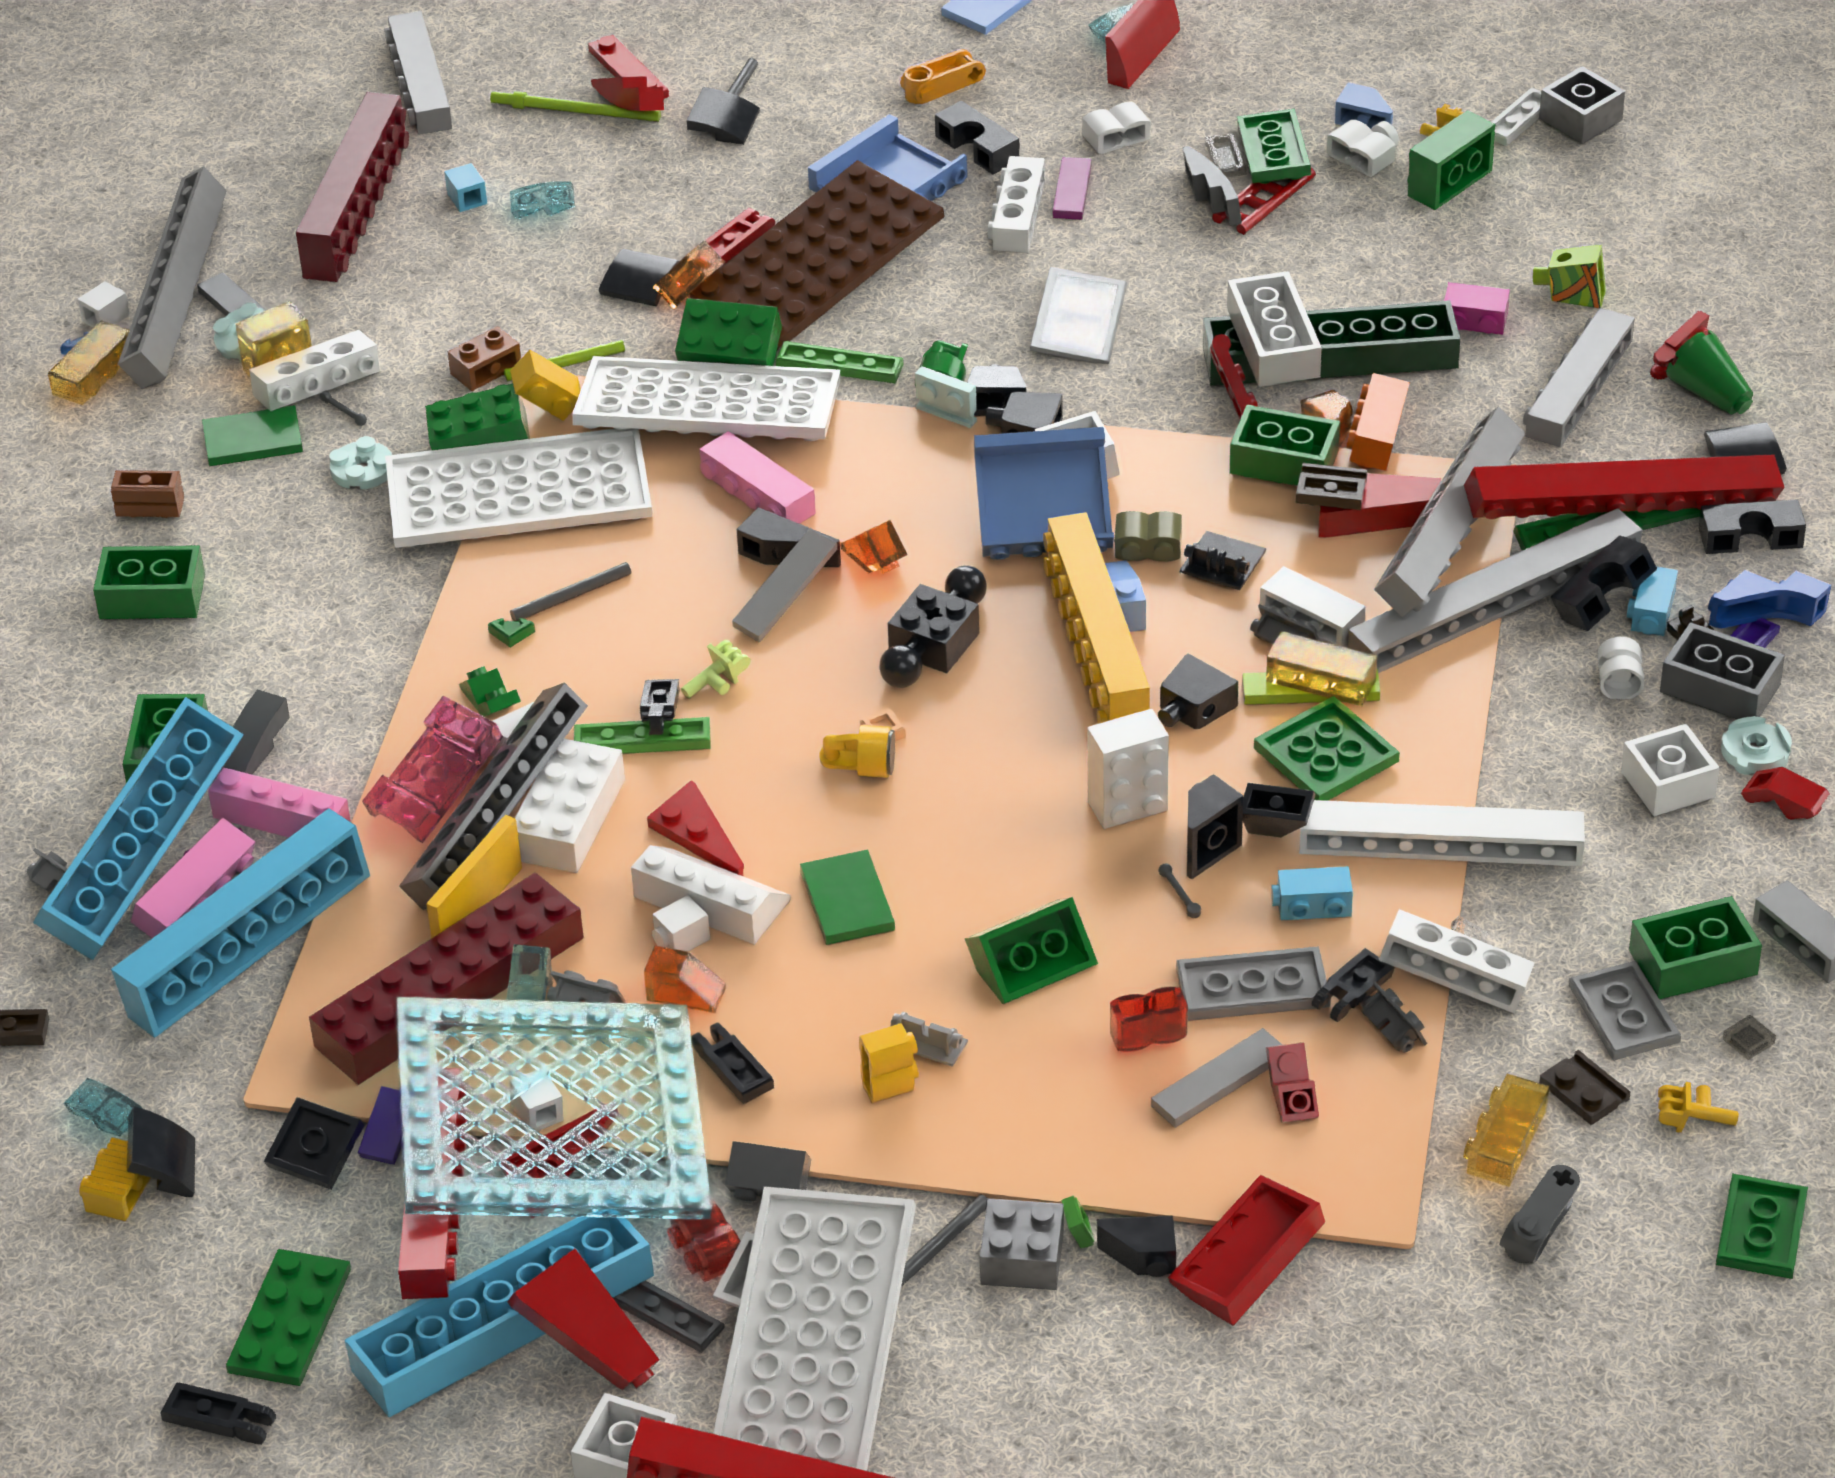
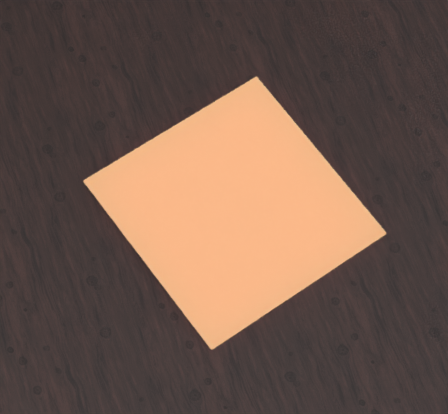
(963, 833)

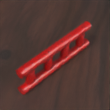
(1263, 207)

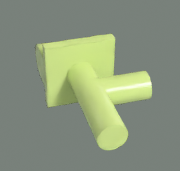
(725, 660)

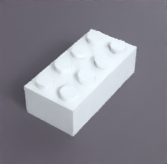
(1274, 329)
(568, 804)

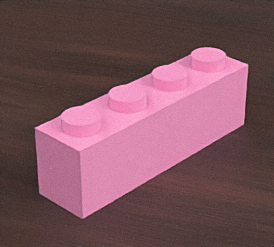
(756, 478)
(269, 803)
(194, 877)

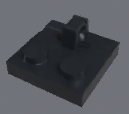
(314, 1143)

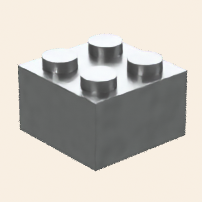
(1582, 104)
(1021, 1244)

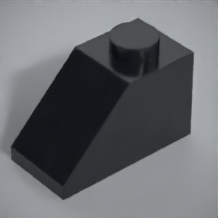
(1275, 809)
(1139, 1243)

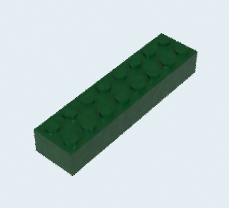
(1363, 340)

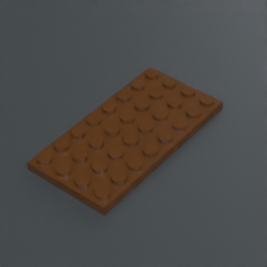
(824, 248)

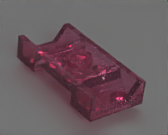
(434, 768)

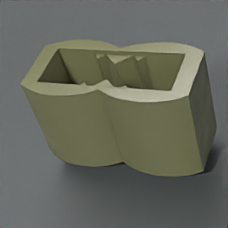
(1148, 536)

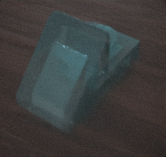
(529, 973)

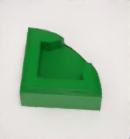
(511, 631)

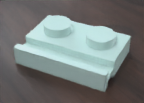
(946, 397)

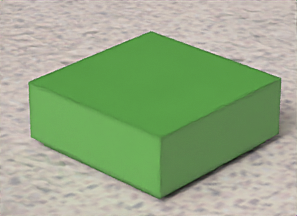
(1078, 1222)

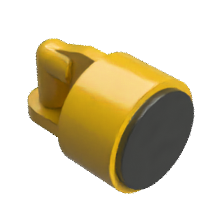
(867, 752)

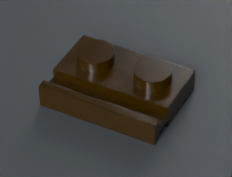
(1331, 486)
(1585, 1087)

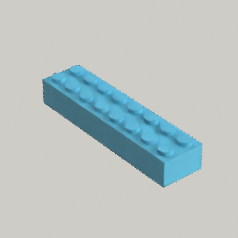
(138, 829)
(241, 922)
(456, 1335)

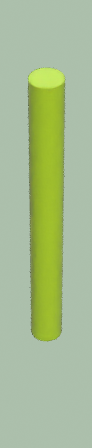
(581, 355)

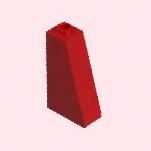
(1386, 505)
(586, 1320)

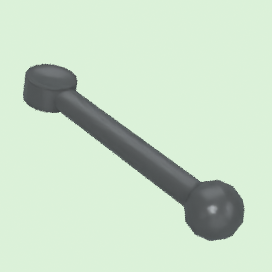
(360, 419)
(1193, 909)

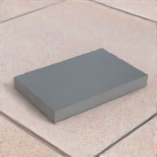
(1624, 1010)

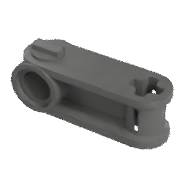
(1540, 1215)

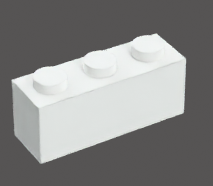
(1313, 602)

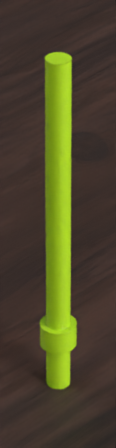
(521, 100)

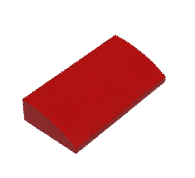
(1139, 39)
(1247, 1249)

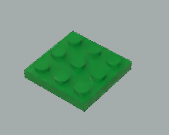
(1326, 749)

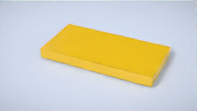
(478, 878)

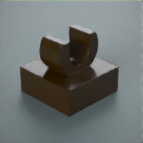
(1686, 615)

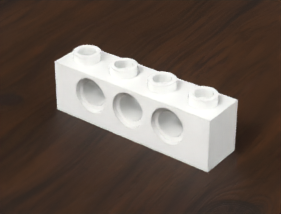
(1017, 204)
(314, 370)
(1456, 961)

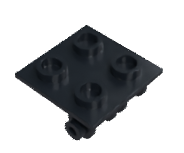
(1221, 560)

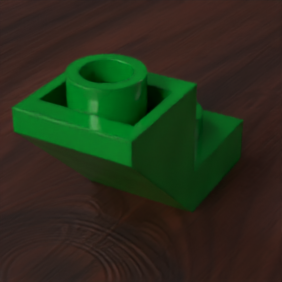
(488, 691)

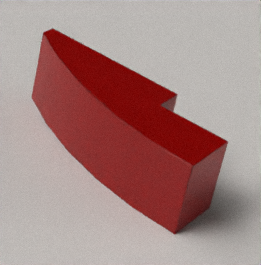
(630, 93)

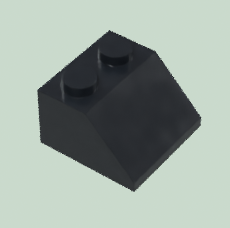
(1213, 823)

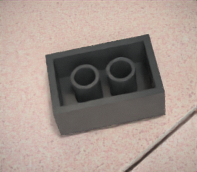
(1721, 672)

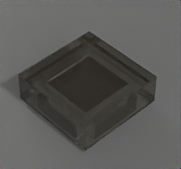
(1749, 1037)

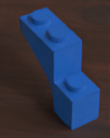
(1756, 597)

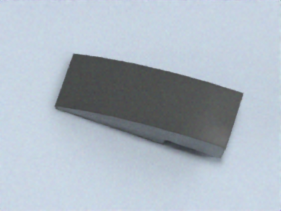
(259, 723)

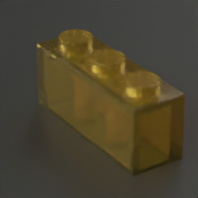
(89, 363)
(1321, 668)
(1506, 1129)

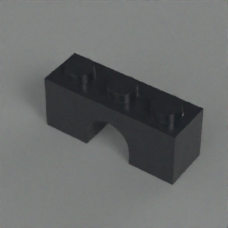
(965, 125)
(1776, 521)
(1618, 565)

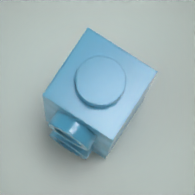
(1653, 602)
(1313, 893)

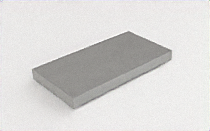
(1251, 982)

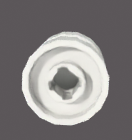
(1620, 668)

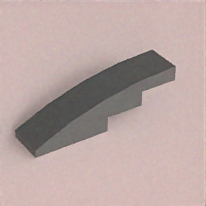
(1210, 183)

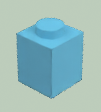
(465, 187)

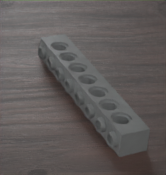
(496, 789)

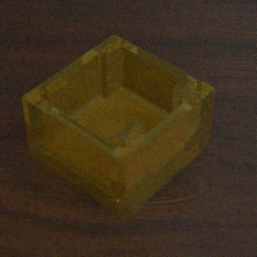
(272, 335)

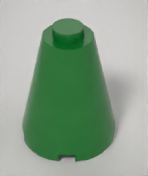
(1711, 374)

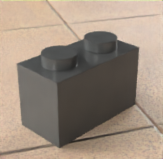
(762, 1166)

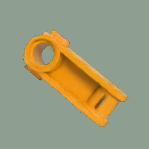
(941, 76)

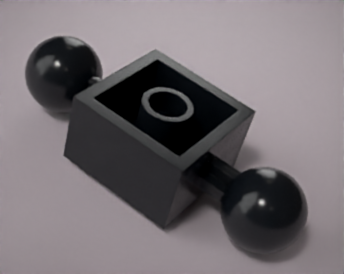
(933, 627)

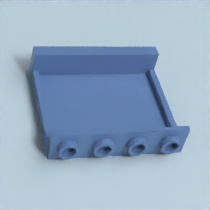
(893, 156)
(1036, 478)

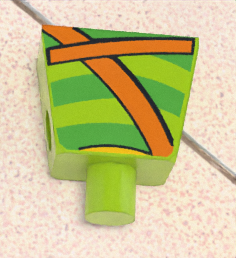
(1574, 276)

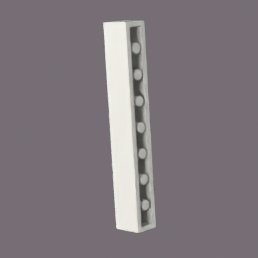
(1444, 833)

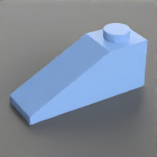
(1129, 594)

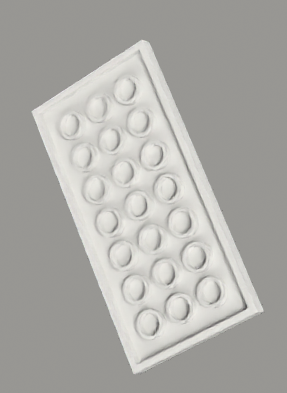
(707, 398)
(517, 486)
(816, 1323)

